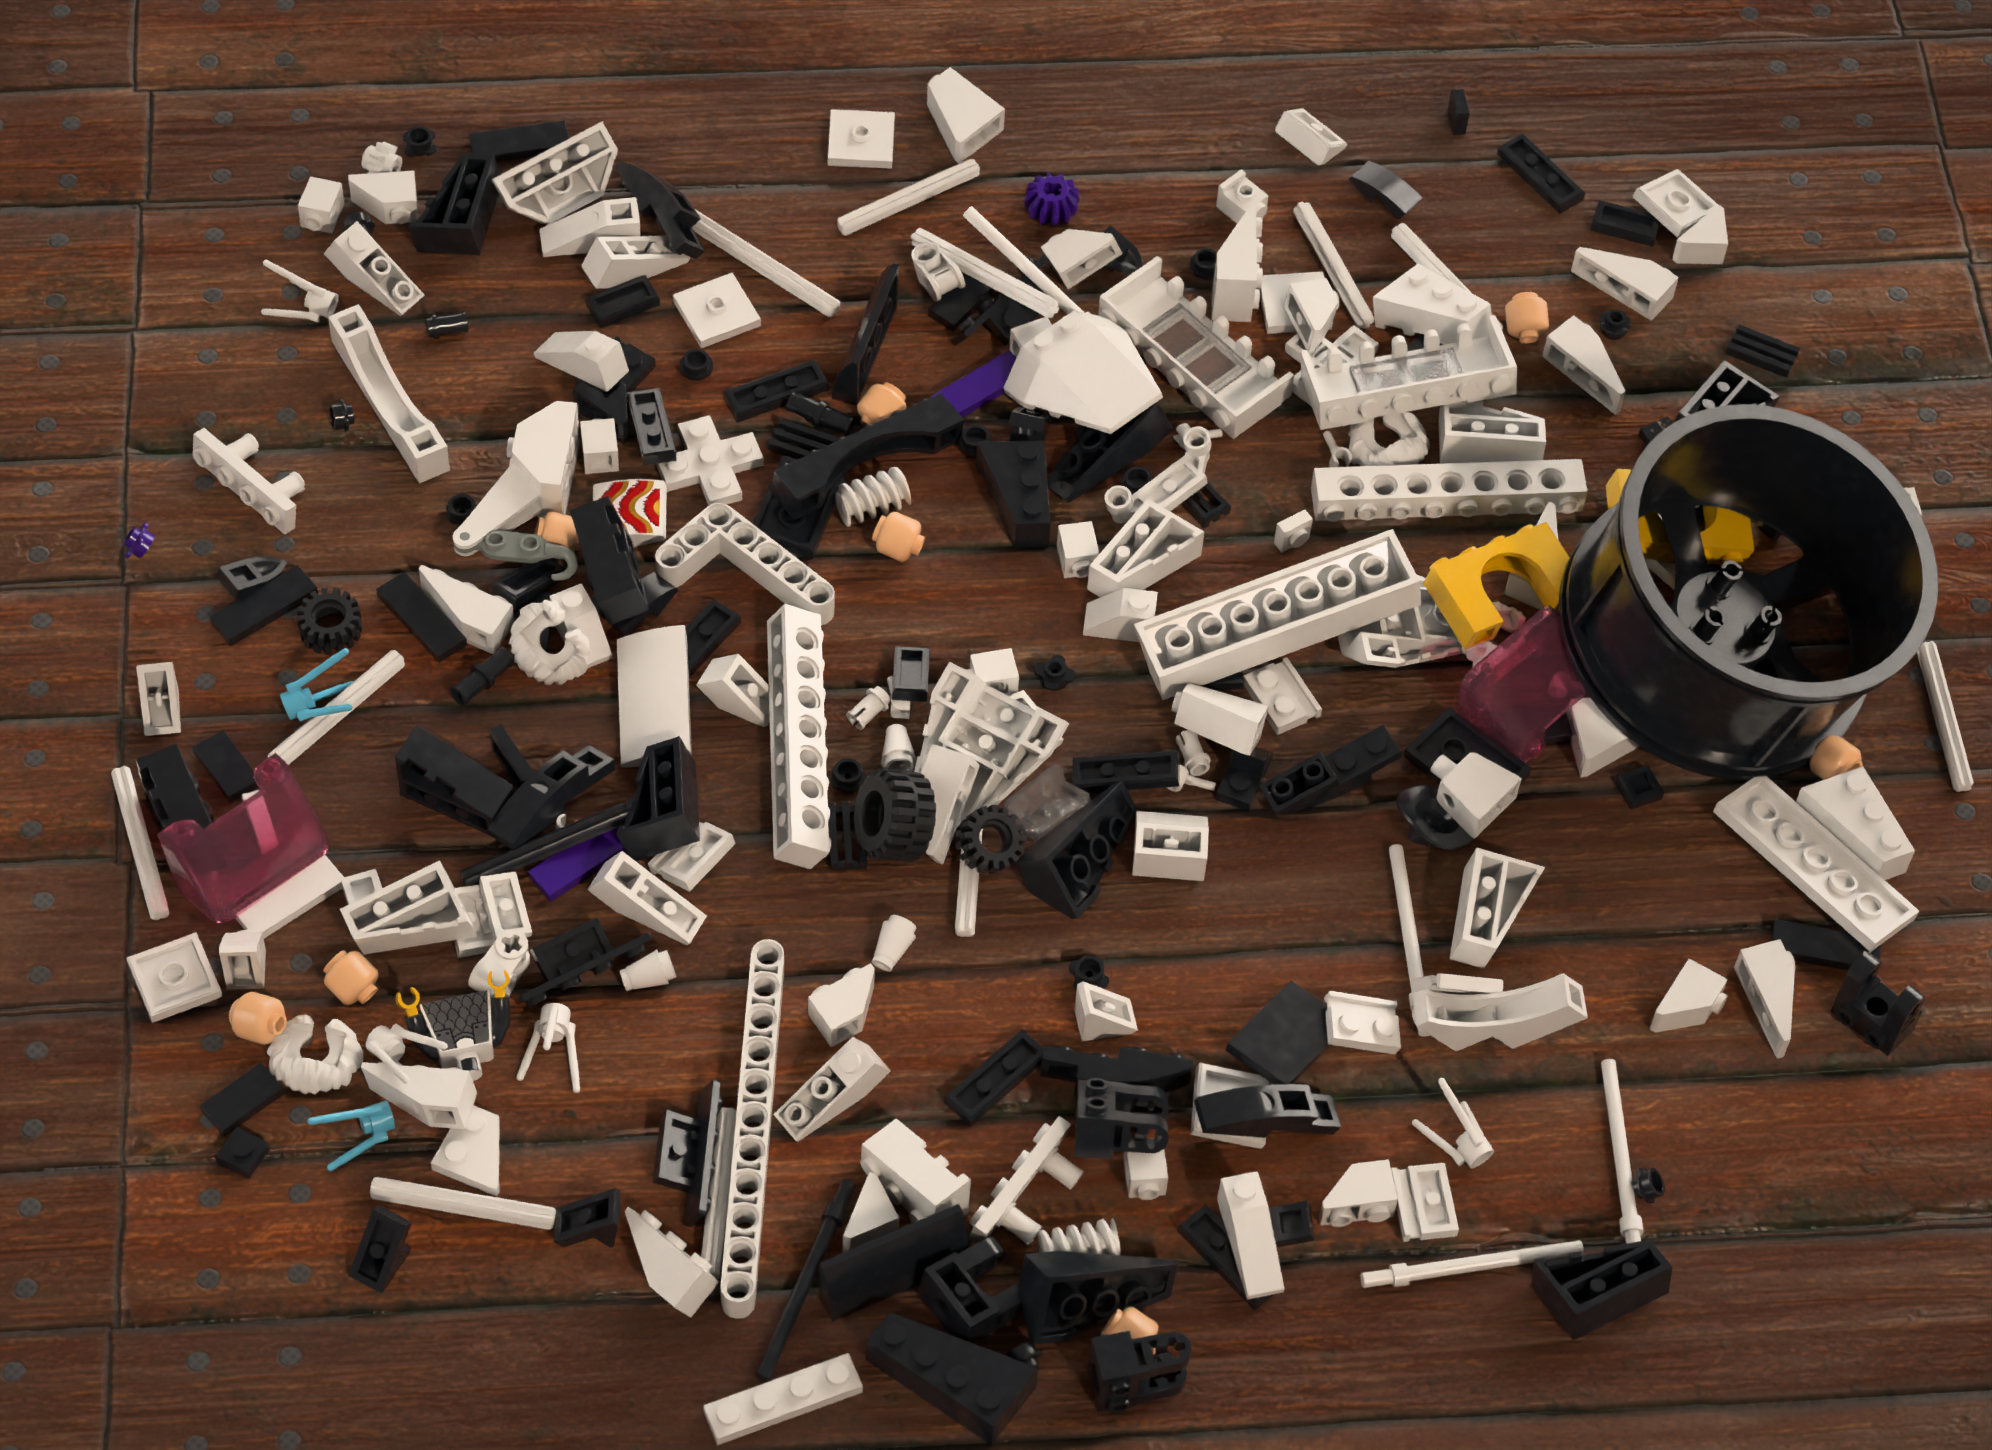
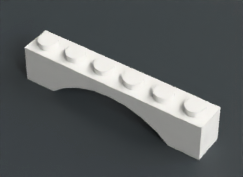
(408, 428)

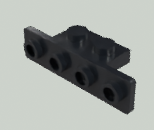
(1001, 312)
(574, 953)
(686, 1152)

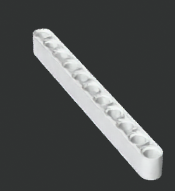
(752, 1140)

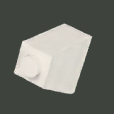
(963, 113)
(1220, 717)
(1595, 738)

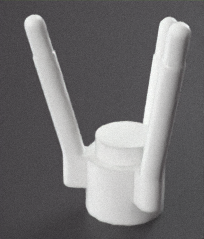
(318, 300)
(553, 1026)
(389, 1046)
(1472, 1144)

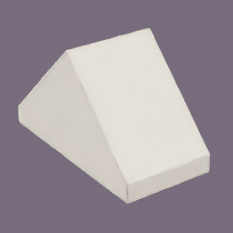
(1704, 241)
(159, 698)
(1102, 1013)
(872, 1215)

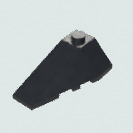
(1101, 455)
(1074, 855)
(1080, 1289)

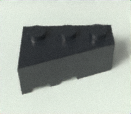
(461, 210)
(1728, 387)
(1019, 486)
(449, 781)
(172, 789)
(664, 804)
(1601, 1286)

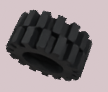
(326, 605)
(1008, 830)

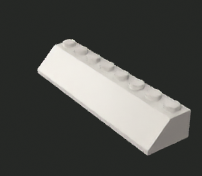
(1278, 613)

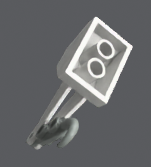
(533, 485)

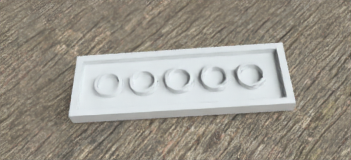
(1816, 862)

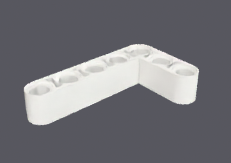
(723, 532)

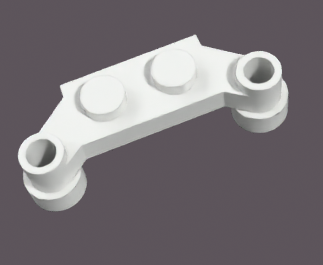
(1171, 485)

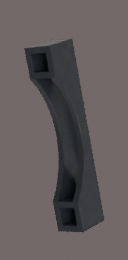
(921, 428)

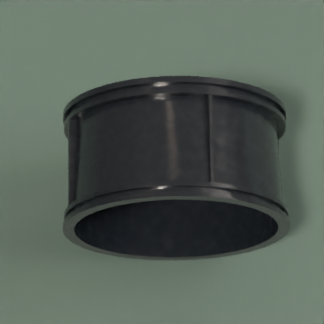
(1684, 671)

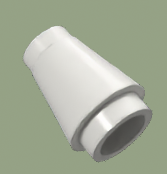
(898, 750)
(893, 941)
(649, 971)

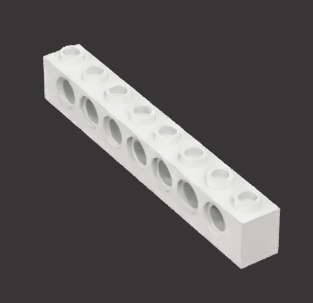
(1448, 489)
(798, 737)

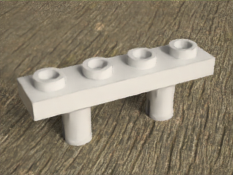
(254, 490)
(1003, 1209)

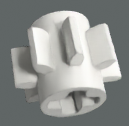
(381, 158)

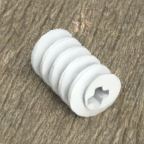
(872, 494)
(1098, 1241)

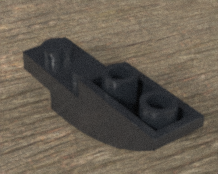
(666, 205)
(1331, 776)
(545, 792)
(1132, 1067)
(1264, 1108)

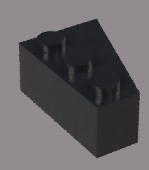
(610, 561)

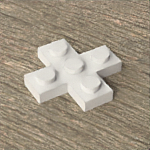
(1346, 343)
(711, 461)

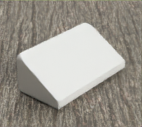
(1309, 136)

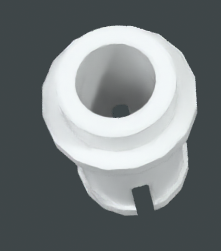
(869, 707)
(1195, 759)

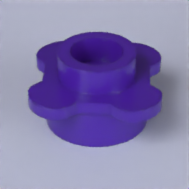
(138, 541)

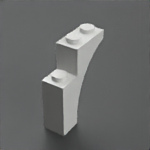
(1508, 1016)

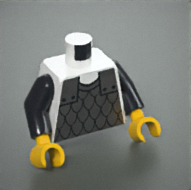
(467, 1023)

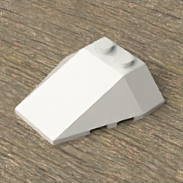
(1084, 372)
(1403, 638)
(993, 729)

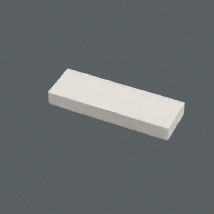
(293, 898)

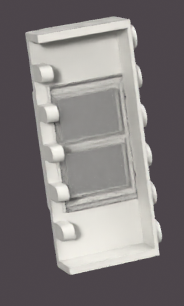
(1194, 350)
(1411, 379)

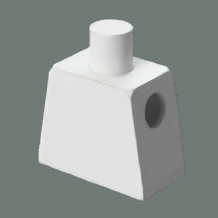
(1474, 790)

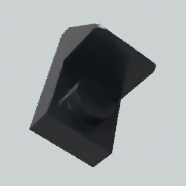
(595, 405)
(1029, 424)
(1243, 778)
(588, 1218)
(381, 1249)

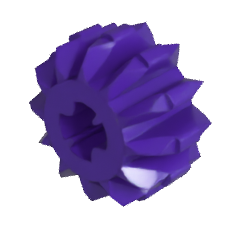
(1051, 199)

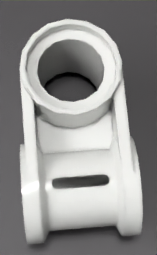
(936, 270)
(506, 953)

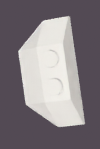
(560, 177)

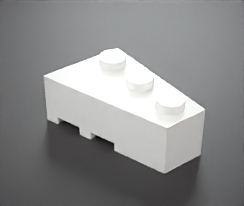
(1427, 302)
(1488, 435)
(1145, 551)
(1859, 819)
(1488, 903)
(409, 913)
(912, 1174)

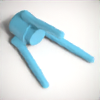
(300, 701)
(373, 1119)

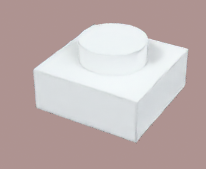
(1293, 531)
(360, 885)

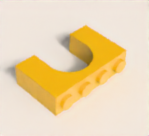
(1724, 538)
(1458, 589)

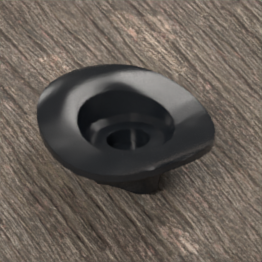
(1429, 820)

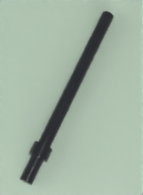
(832, 1217)

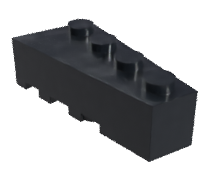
(952, 1374)

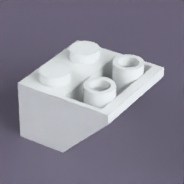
(1170, 846)

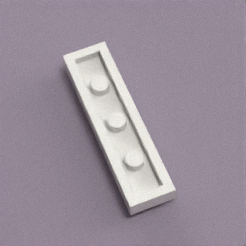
(783, 1399)

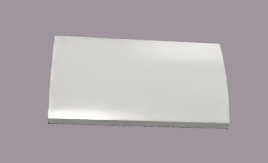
(652, 691)

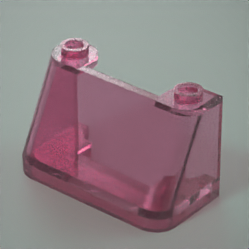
(1522, 686)
(247, 848)

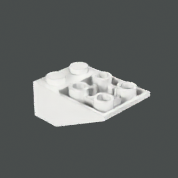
(1238, 272)

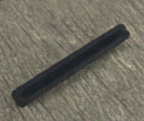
(547, 844)

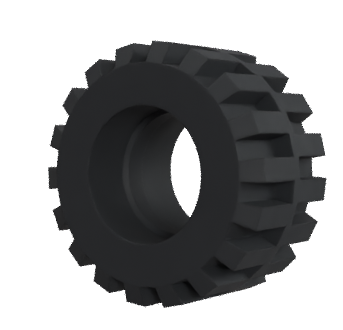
(894, 815)

